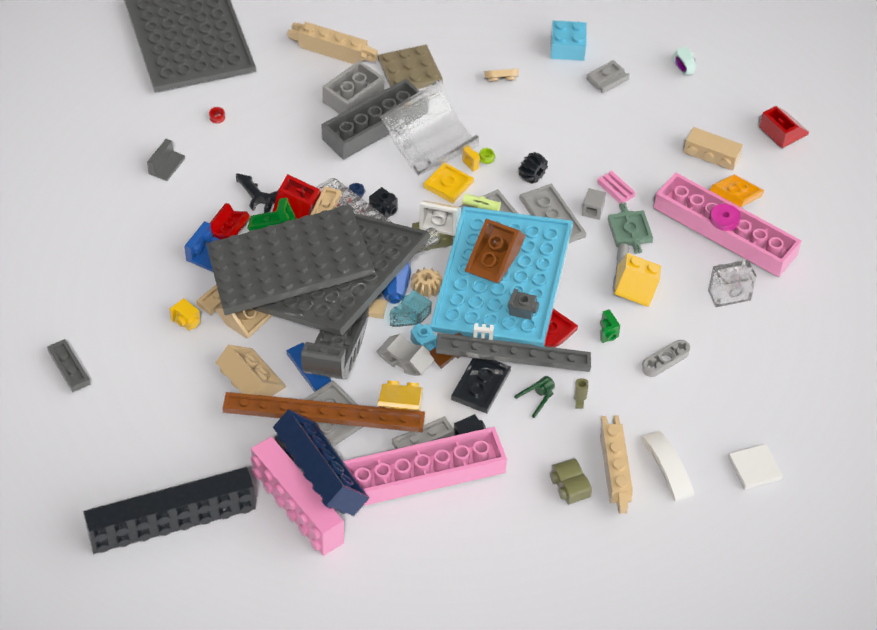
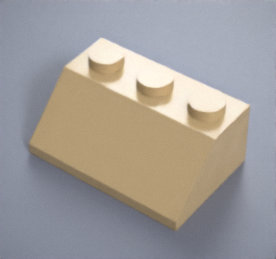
(245, 321)
(249, 371)

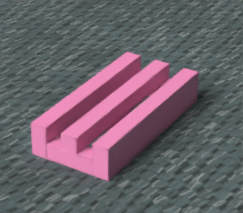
(618, 186)

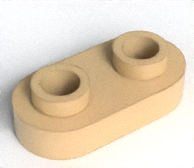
(494, 75)

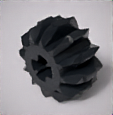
(533, 167)

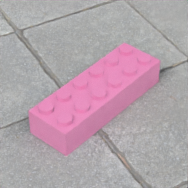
(296, 496)

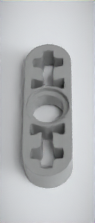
(662, 365)

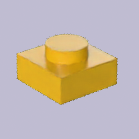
(471, 158)

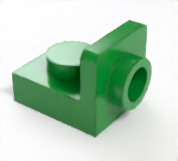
(610, 326)

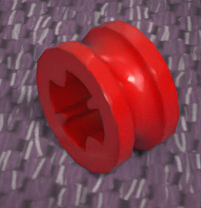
(214, 112)

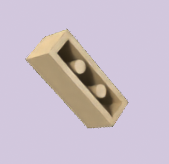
(713, 148)

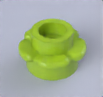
(486, 156)

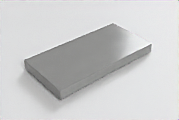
(548, 203)

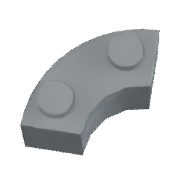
(406, 355)

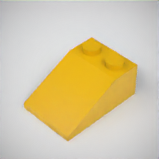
(400, 396)

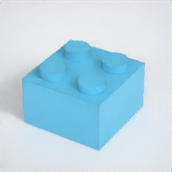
(568, 40)

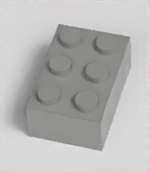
(352, 87)

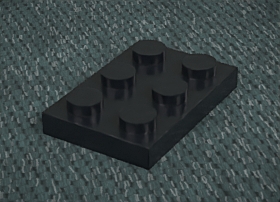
(481, 384)

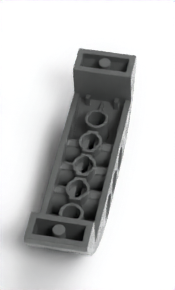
(334, 354)

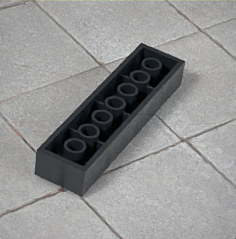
(170, 510)

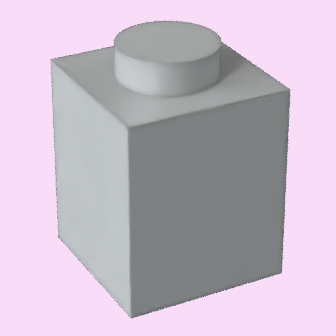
(594, 204)

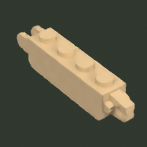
(332, 43)
(616, 463)

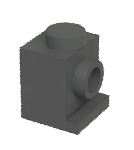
(523, 305)

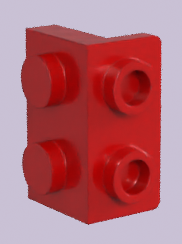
(228, 222)

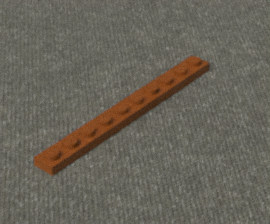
(325, 412)

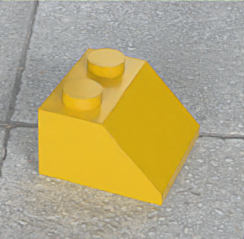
(637, 279)

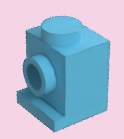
(423, 336)

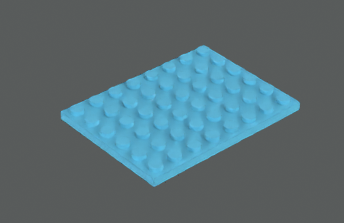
(535, 271)

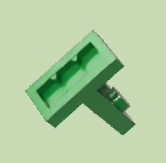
(283, 213)

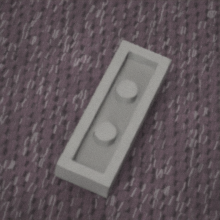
(432, 431)

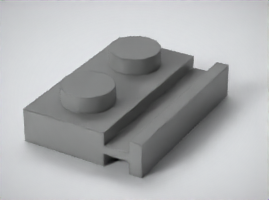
(607, 76)

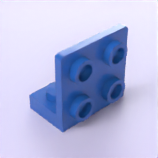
(196, 248)

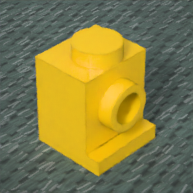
(185, 314)

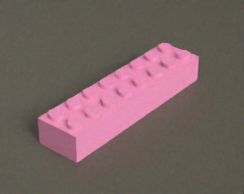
(752, 239)
(429, 465)

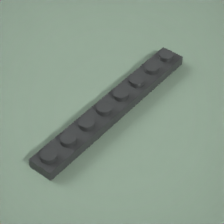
(513, 352)

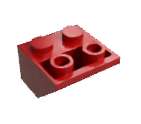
(782, 126)
(300, 195)

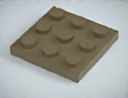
(411, 64)

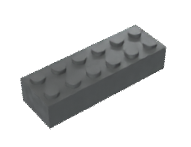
(362, 123)

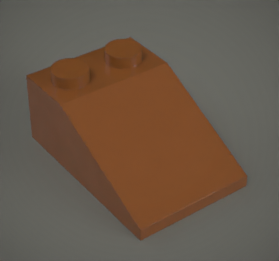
(494, 251)

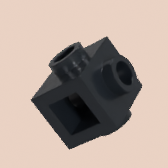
(384, 202)

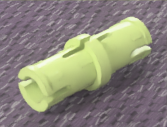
(491, 205)

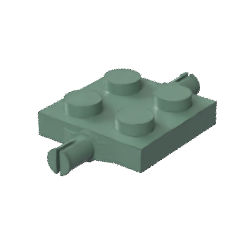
(630, 228)

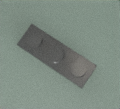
(68, 365)

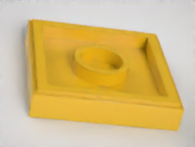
(448, 182)

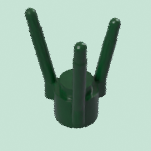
(542, 387)

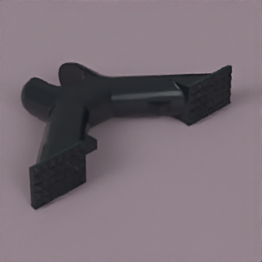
(257, 196)

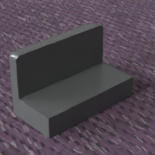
(164, 161)

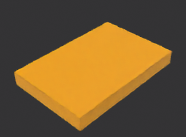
(737, 190)

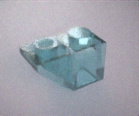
(411, 311)

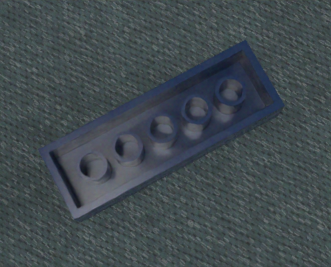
(320, 463)

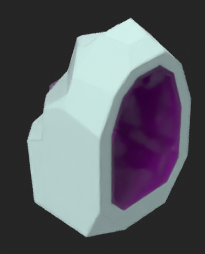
(684, 60)

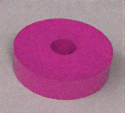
(719, 215)

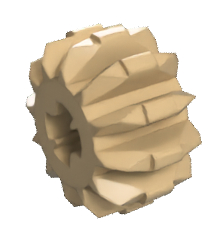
(426, 282)

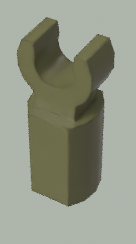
(580, 392)

